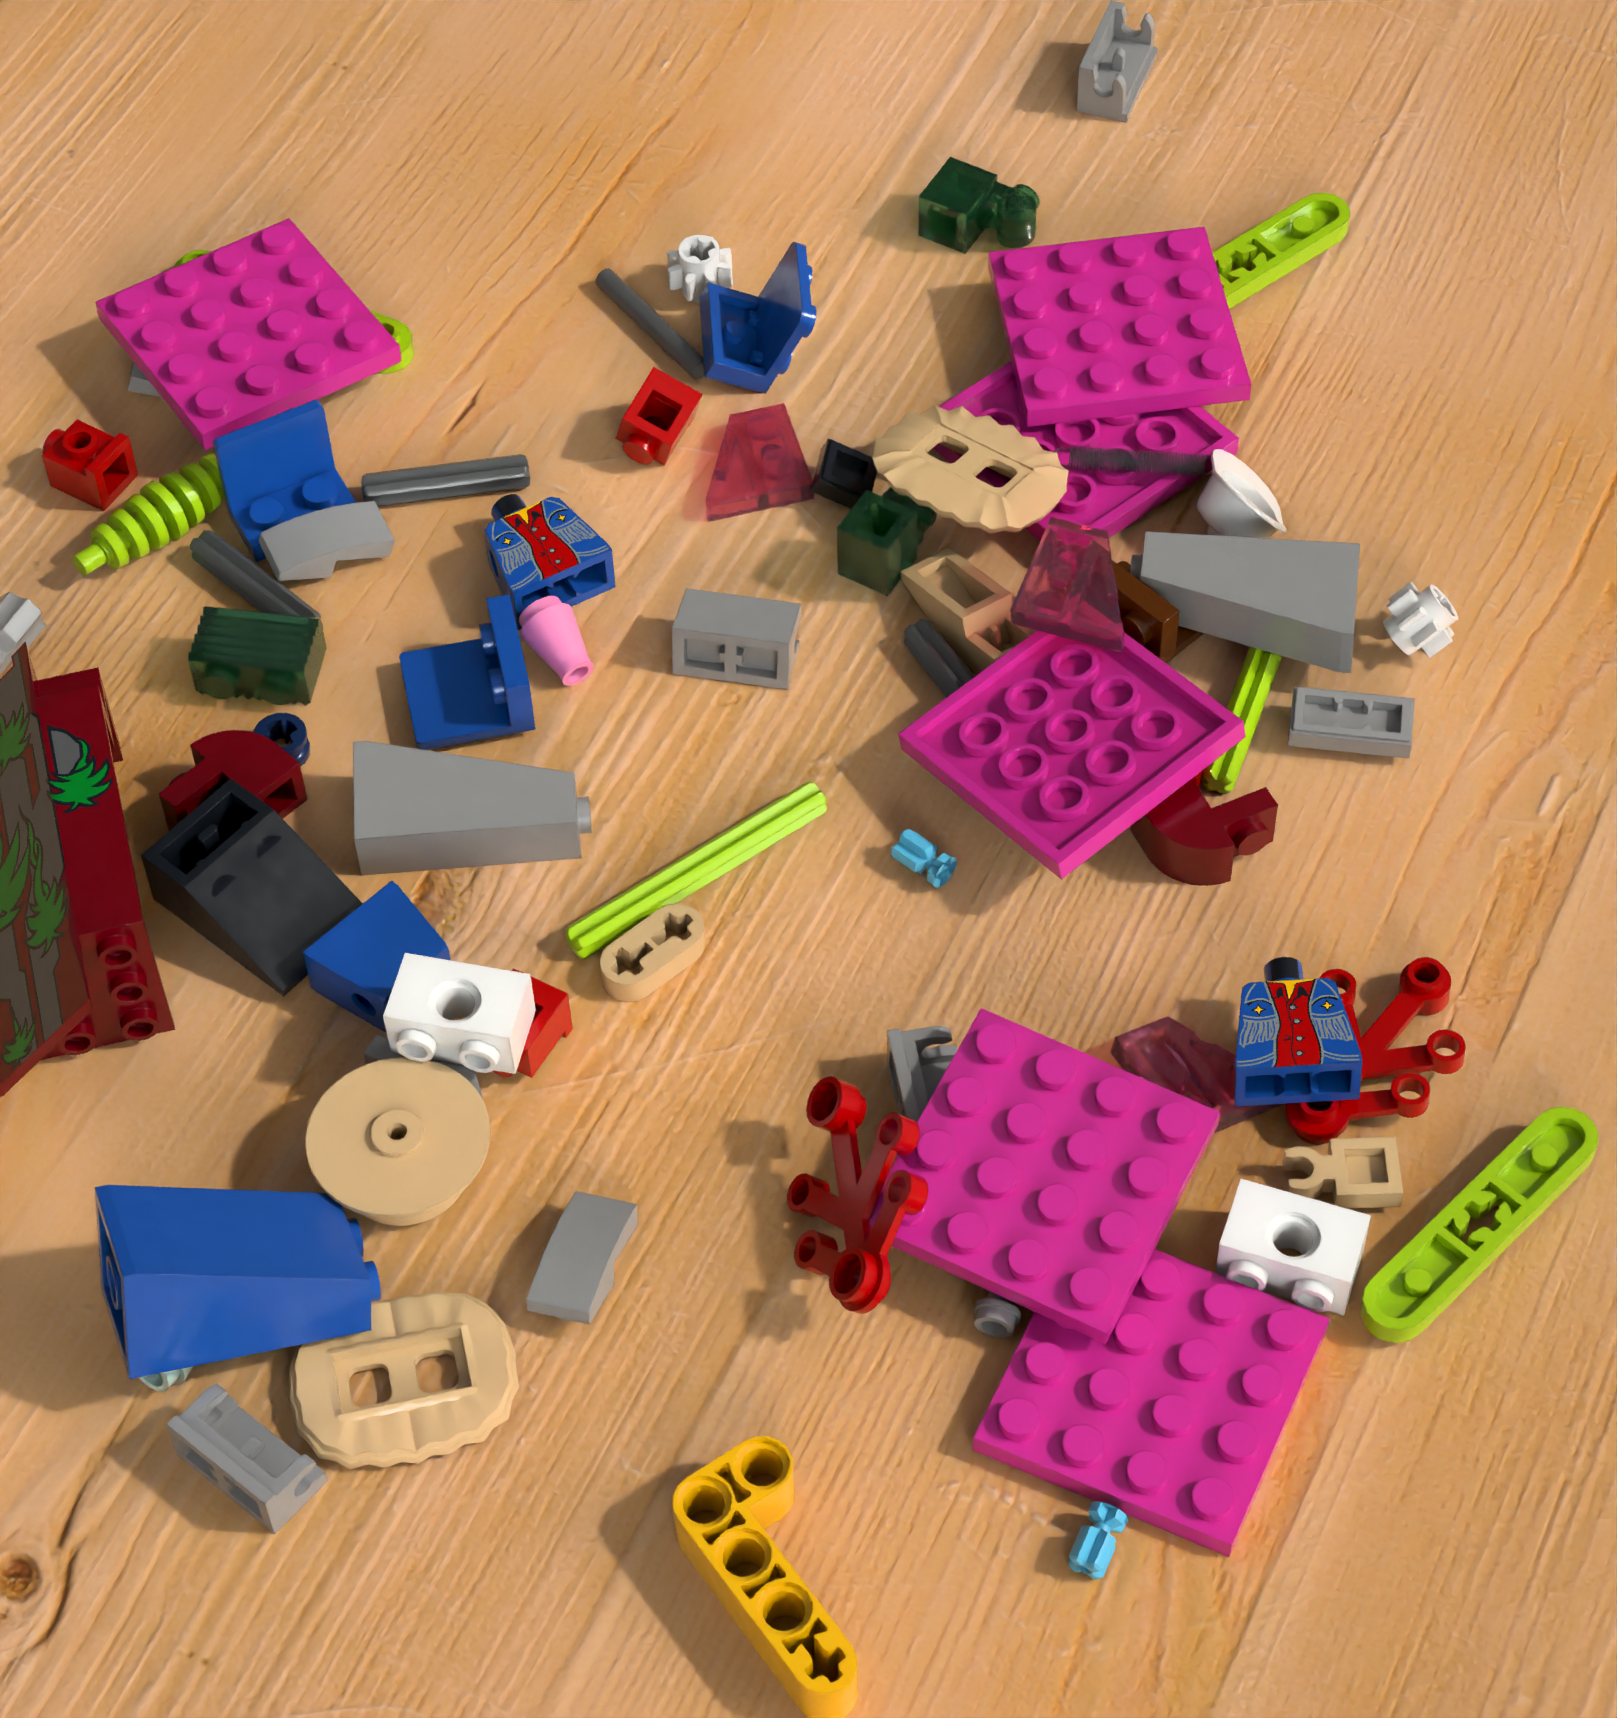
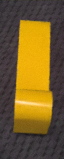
(776, 1587)

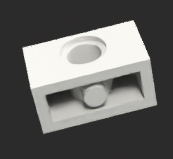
(435, 990)
(1275, 1219)

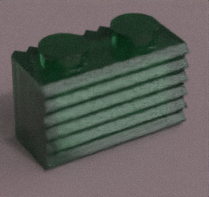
(257, 655)

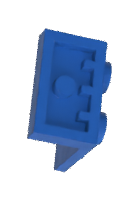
(278, 472)
(470, 686)

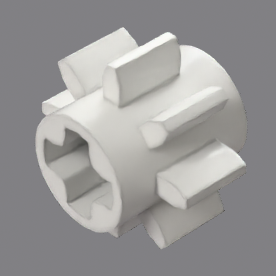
(697, 264)
(1420, 620)

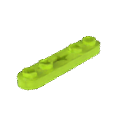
(1281, 244)
(1441, 1266)

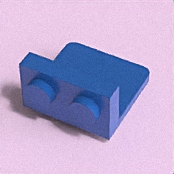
(753, 337)

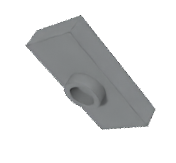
(1351, 722)

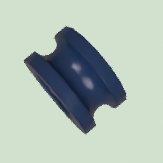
(287, 727)

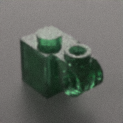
(969, 199)
(881, 539)

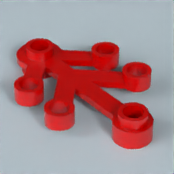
(1377, 1061)
(861, 1271)

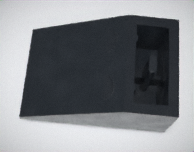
(248, 884)

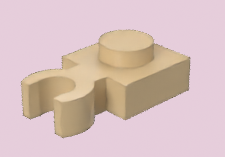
(1355, 1170)

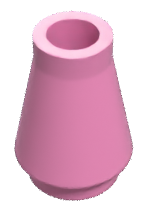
(555, 636)

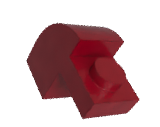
(245, 758)
(1198, 841)

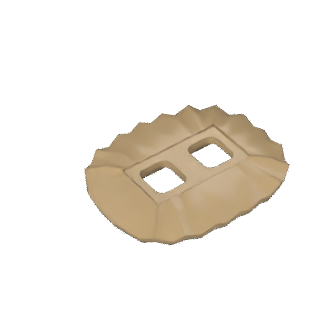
(952, 488)
(411, 1422)

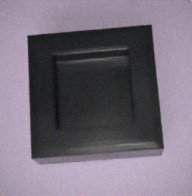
(843, 474)

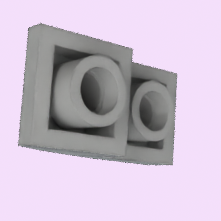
(315, 541)
(581, 1257)

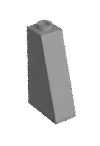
(1259, 591)
(460, 811)

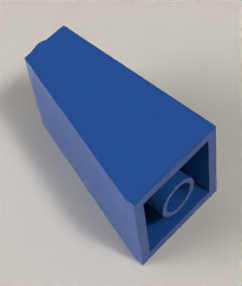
(227, 1273)

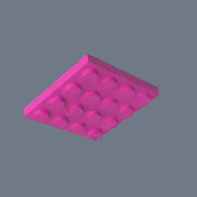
(1117, 326)
(247, 332)
(1099, 496)
(1070, 742)
(1048, 1173)
(1169, 1411)

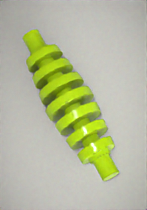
(154, 516)

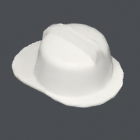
(1238, 501)

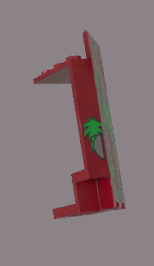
(70, 905)

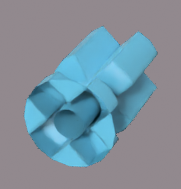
(920, 855)
(1095, 1544)

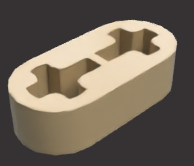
(647, 947)

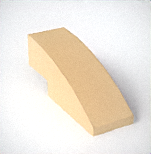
(965, 608)

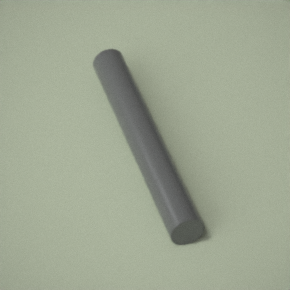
(651, 323)

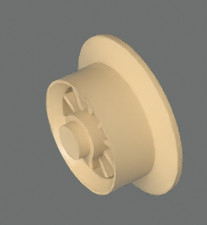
(398, 1140)

